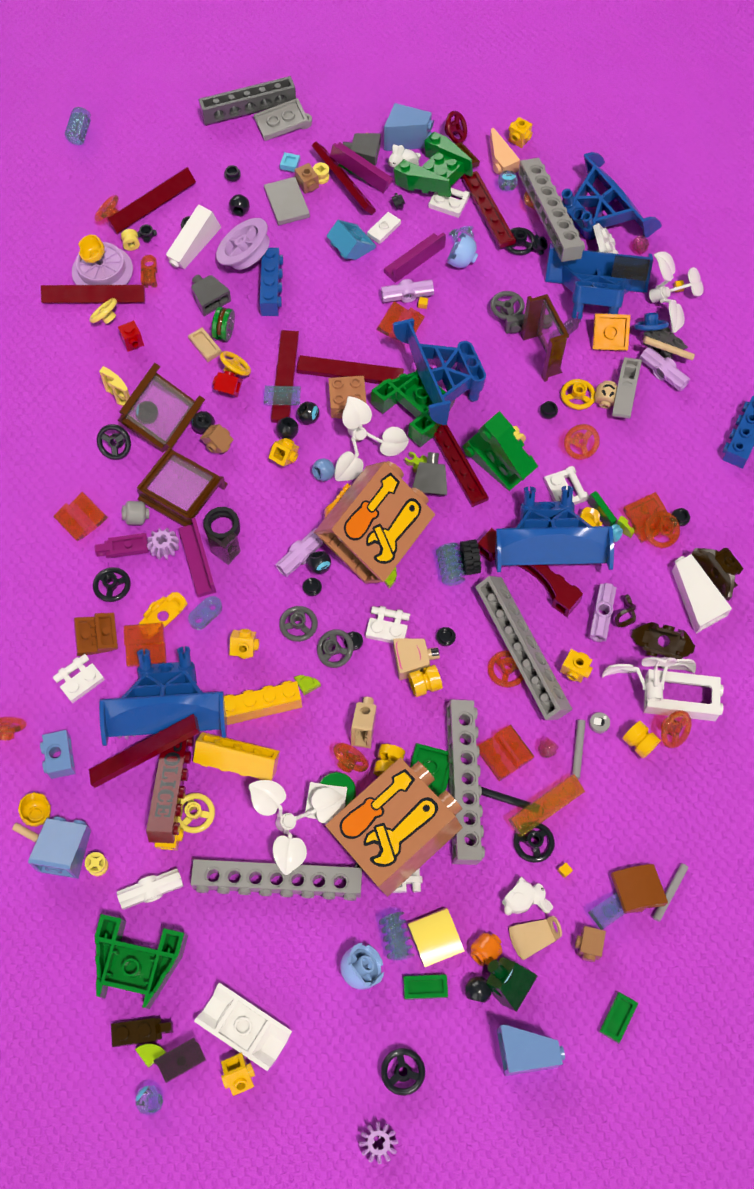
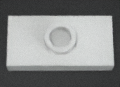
(383, 228)

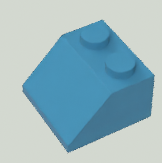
(350, 240)

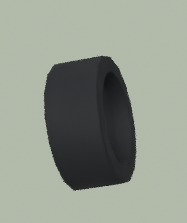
(219, 512)

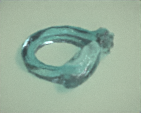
(468, 229)

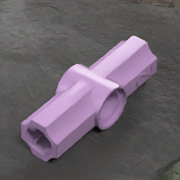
(407, 290)
(664, 369)
(299, 553)
(601, 622)

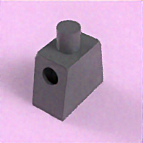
(366, 145)
(209, 293)
(431, 476)

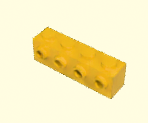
(262, 702)
(236, 756)

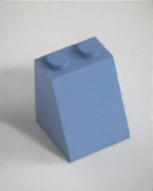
(407, 127)
(60, 847)
(527, 1051)

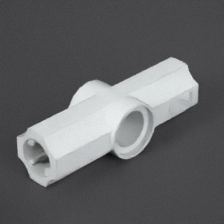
(149, 889)

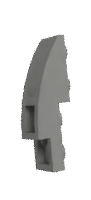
(626, 387)

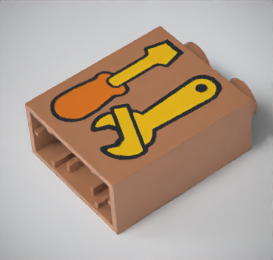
(376, 522)
(396, 824)

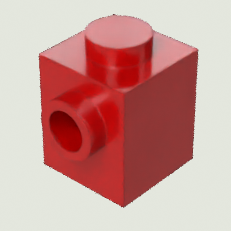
(131, 336)
(227, 383)

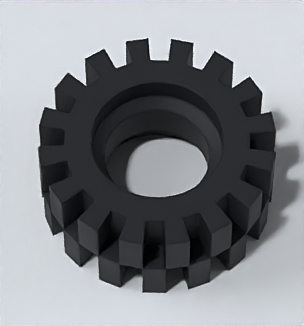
(470, 557)

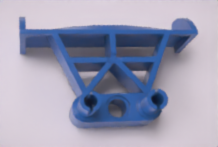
(576, 204)
(592, 279)
(467, 374)
(553, 535)
(160, 699)

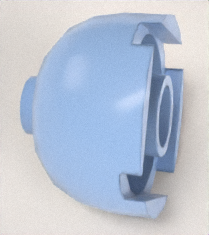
(463, 252)
(361, 967)

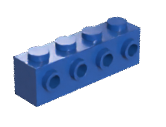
(270, 282)
(741, 439)

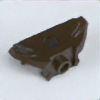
(720, 568)
(648, 635)

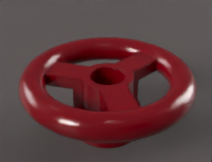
(453, 128)

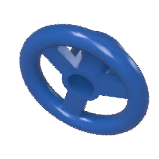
(651, 323)

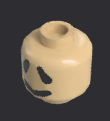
(606, 394)

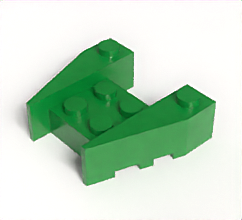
(440, 172)
(411, 394)
(500, 452)
(134, 966)

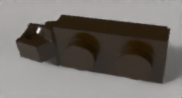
(139, 1031)

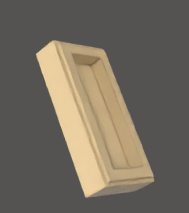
(204, 344)

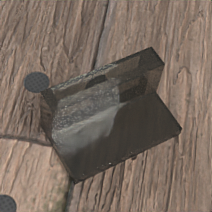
(630, 268)
(225, 549)
(180, 1060)

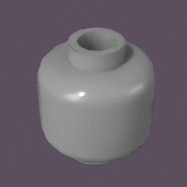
(135, 512)

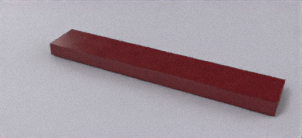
(344, 178)
(151, 200)
(488, 210)
(92, 293)
(339, 368)
(285, 370)
(460, 466)
(144, 750)

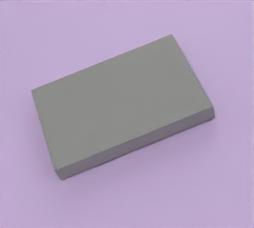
(281, 119)
(286, 201)

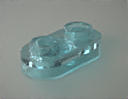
(203, 612)

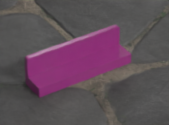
(360, 167)
(415, 257)
(197, 559)

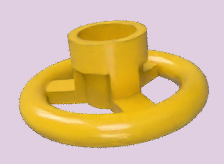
(235, 364)
(578, 392)

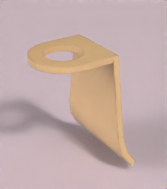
(534, 936)

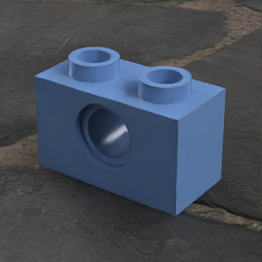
(64, 763)

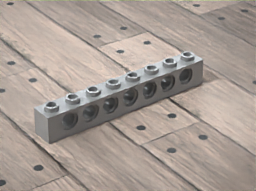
(551, 210)
(523, 648)
(466, 711)
(204, 868)

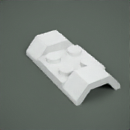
(244, 1027)

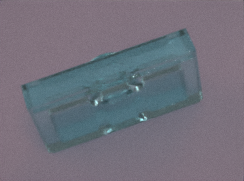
(282, 395)
(607, 911)

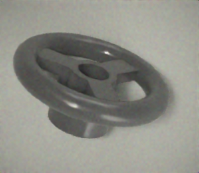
(506, 307)
(298, 615)
(327, 645)

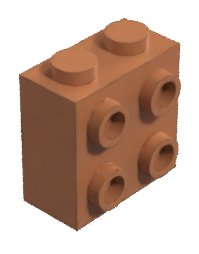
(343, 387)

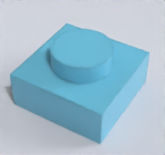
(289, 162)

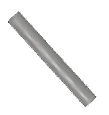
(579, 748)
(671, 891)

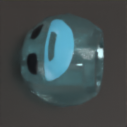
(507, 180)
(149, 1100)

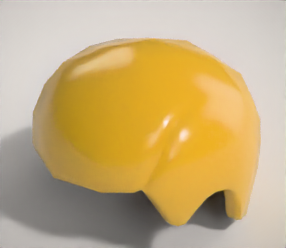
(91, 248)
(34, 809)

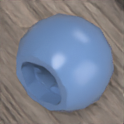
(323, 469)

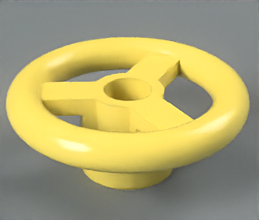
(104, 312)
(203, 814)

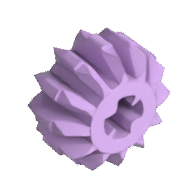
(163, 543)
(386, 1144)

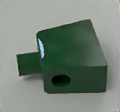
(509, 982)

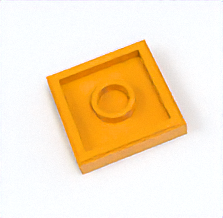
(611, 332)

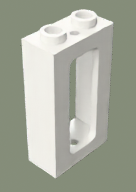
(695, 710)

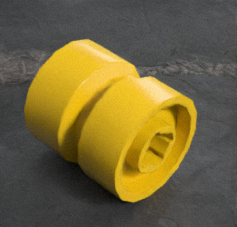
(425, 680)
(641, 739)
(388, 755)

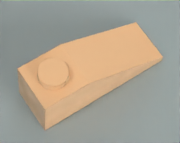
(502, 155)

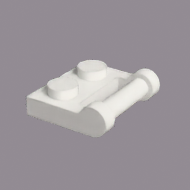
(449, 204)
(557, 480)

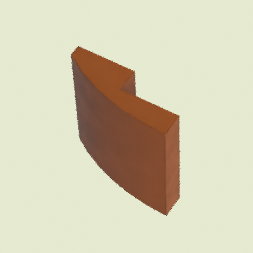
(95, 634)
(639, 888)

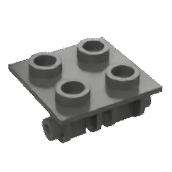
(665, 336)

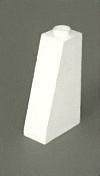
(193, 237)
(699, 594)

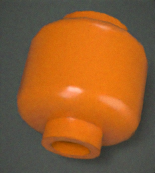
(486, 949)

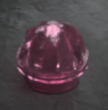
(640, 244)
(547, 748)

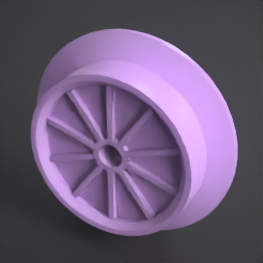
(244, 244)
(112, 269)

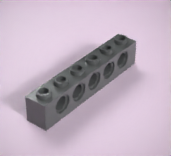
(247, 100)

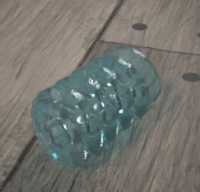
(77, 126)
(450, 564)
(395, 937)

